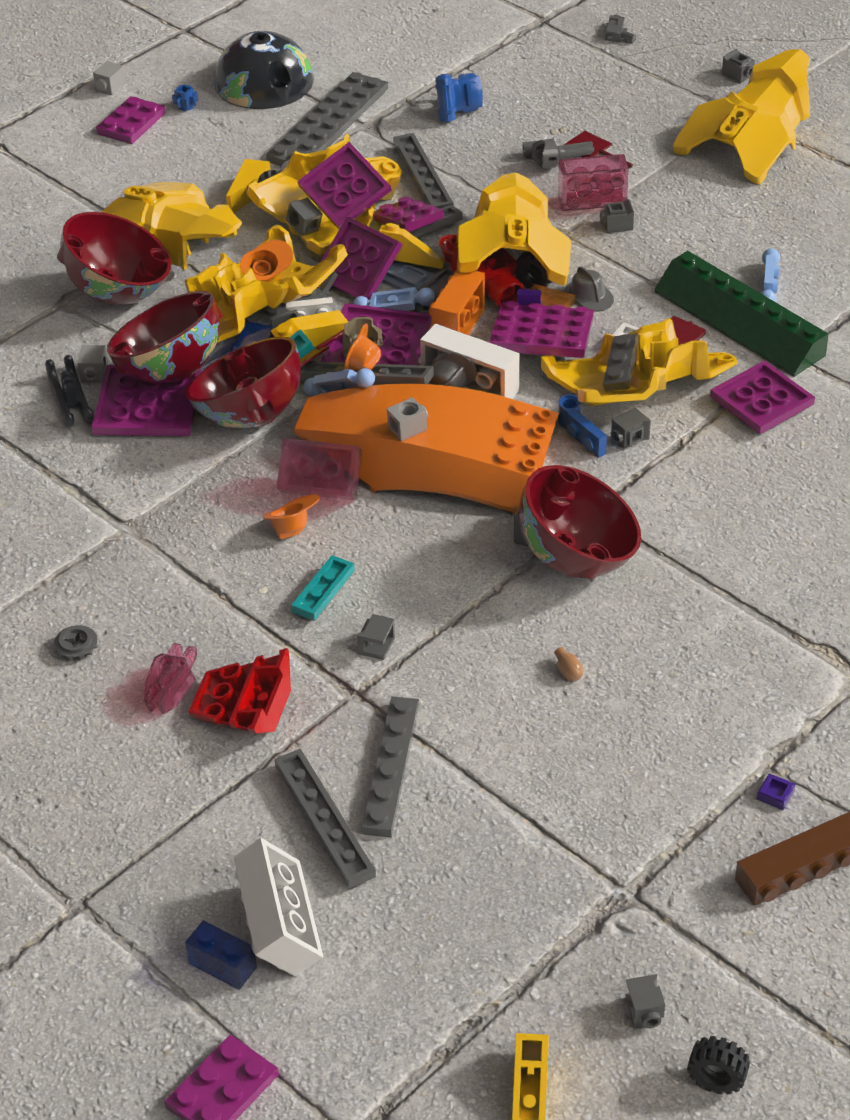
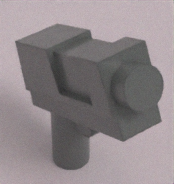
(616, 30)

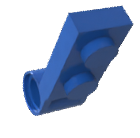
(580, 427)

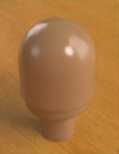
(568, 665)

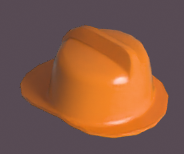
(267, 260)
(363, 352)
(291, 517)

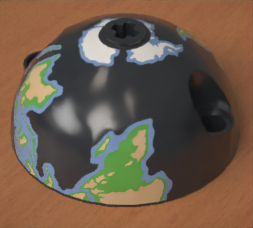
(251, 64)

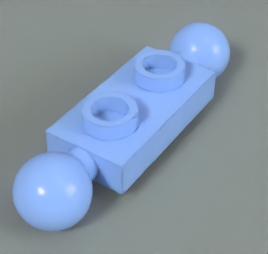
(771, 258)
(398, 299)
(338, 381)

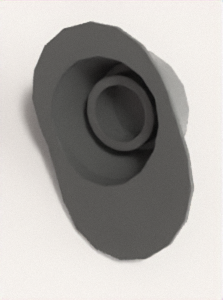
(590, 290)
(453, 371)

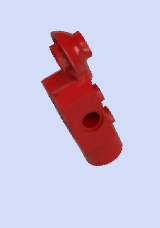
(498, 269)

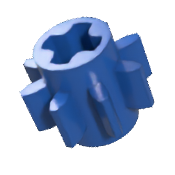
(185, 97)

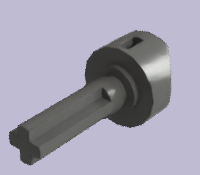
(549, 156)

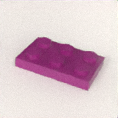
(131, 120)
(408, 214)
(223, 1084)

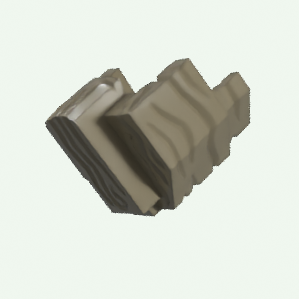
(353, 328)

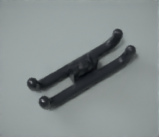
(72, 391)

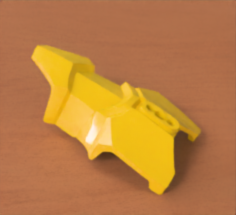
(765, 114)
(281, 189)
(174, 215)
(513, 216)
(243, 294)
(656, 362)

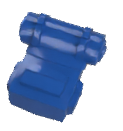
(458, 94)

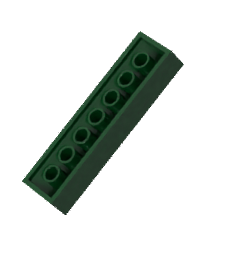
(742, 314)

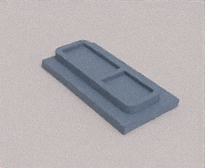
(406, 275)

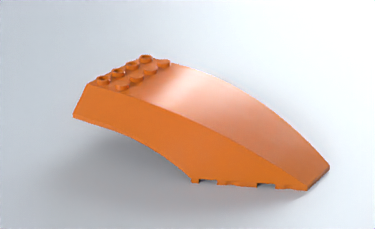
(472, 446)

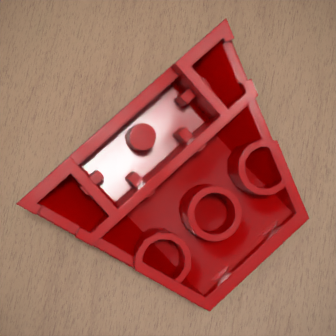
(245, 695)

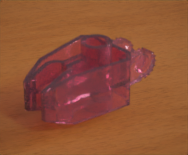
(170, 678)

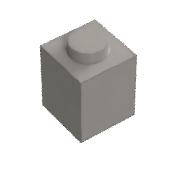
(109, 77)

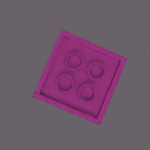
(344, 185)
(367, 259)
(762, 397)

